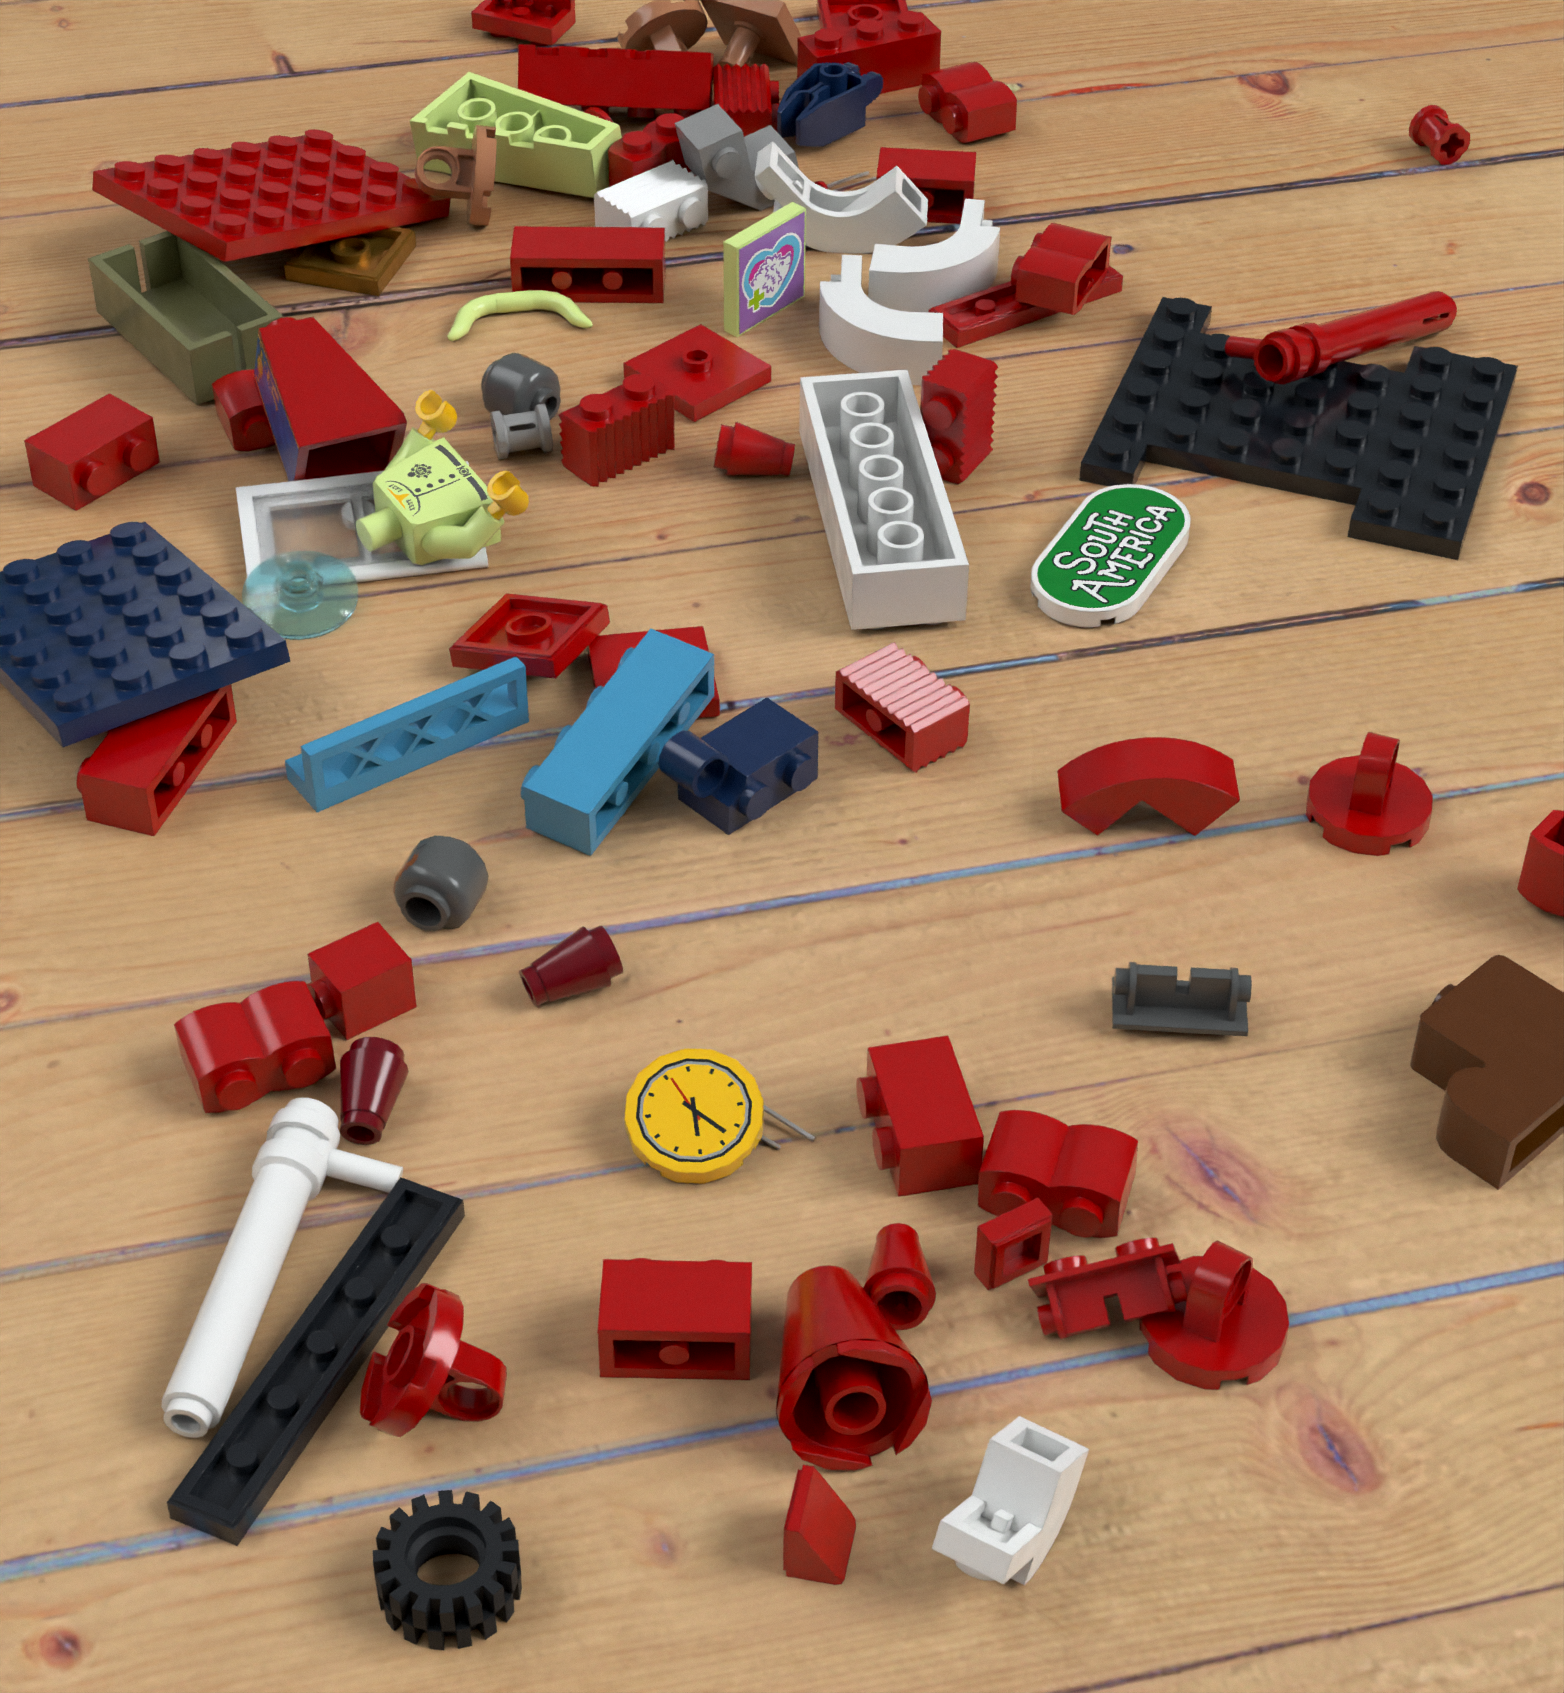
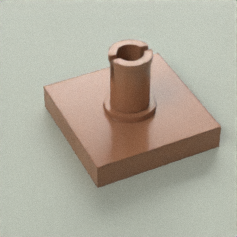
(754, 28)

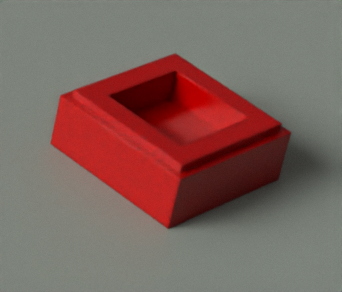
(1013, 1244)

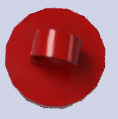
(1370, 800)
(1227, 1326)
(426, 1366)

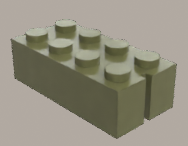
(192, 318)

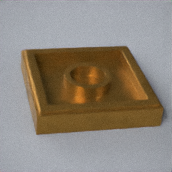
(353, 263)

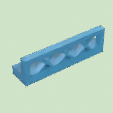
(410, 735)

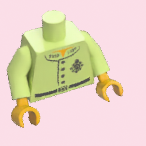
(434, 499)

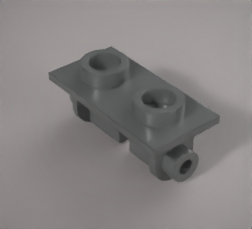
(1156, 1001)

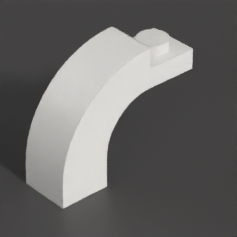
(847, 220)
(940, 272)
(874, 336)

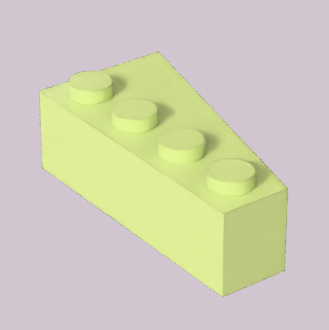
(536, 138)

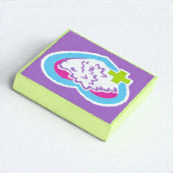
(764, 269)

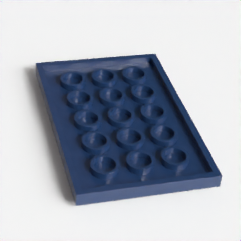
(121, 633)

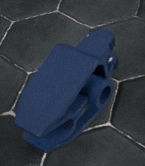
(827, 103)

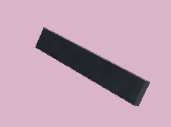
(315, 1363)

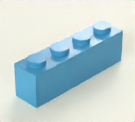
(617, 741)

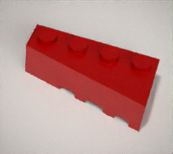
(618, 78)

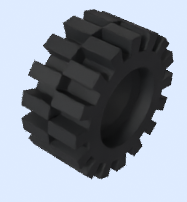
(453, 1607)

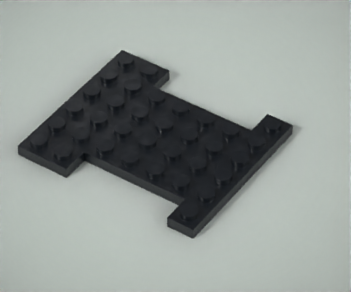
(1357, 434)

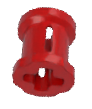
(1443, 138)

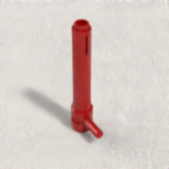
(1311, 348)

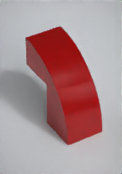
(1170, 774)

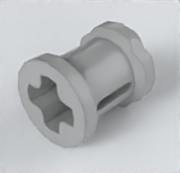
(521, 431)

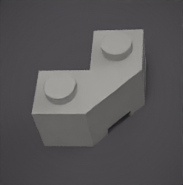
(725, 158)

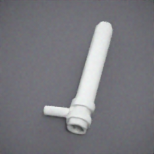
(286, 1176)

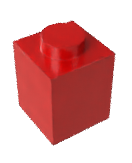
(361, 980)

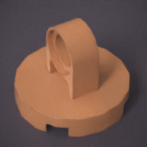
(664, 26)
(471, 173)

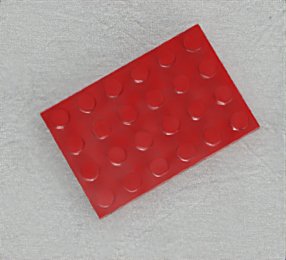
(269, 194)

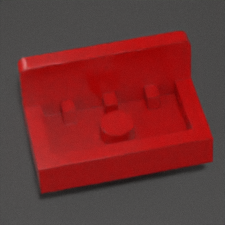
(531, 20)

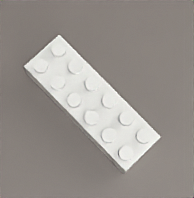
(882, 501)

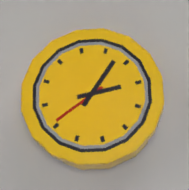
(694, 1115)

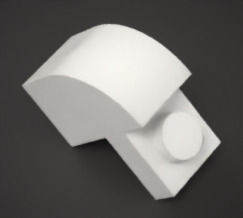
(1015, 1504)

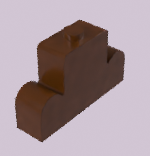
(1501, 1065)

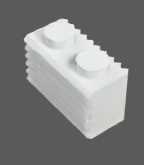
(656, 199)

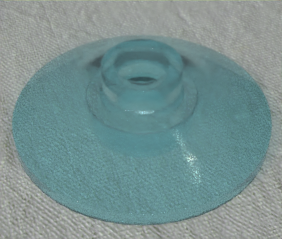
(301, 594)

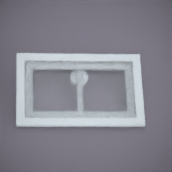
(322, 519)

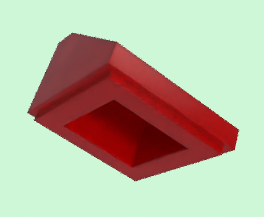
(817, 1531)

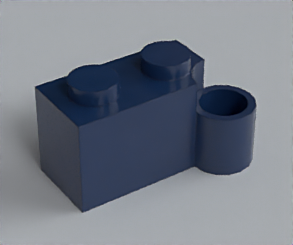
(742, 764)

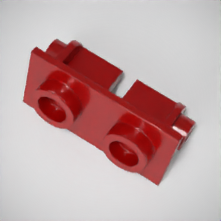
(1080, 1289)

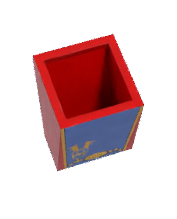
(322, 404)

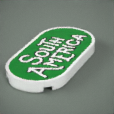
(1110, 555)

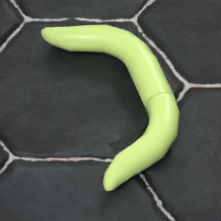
(516, 302)

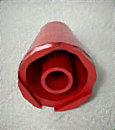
(845, 1375)

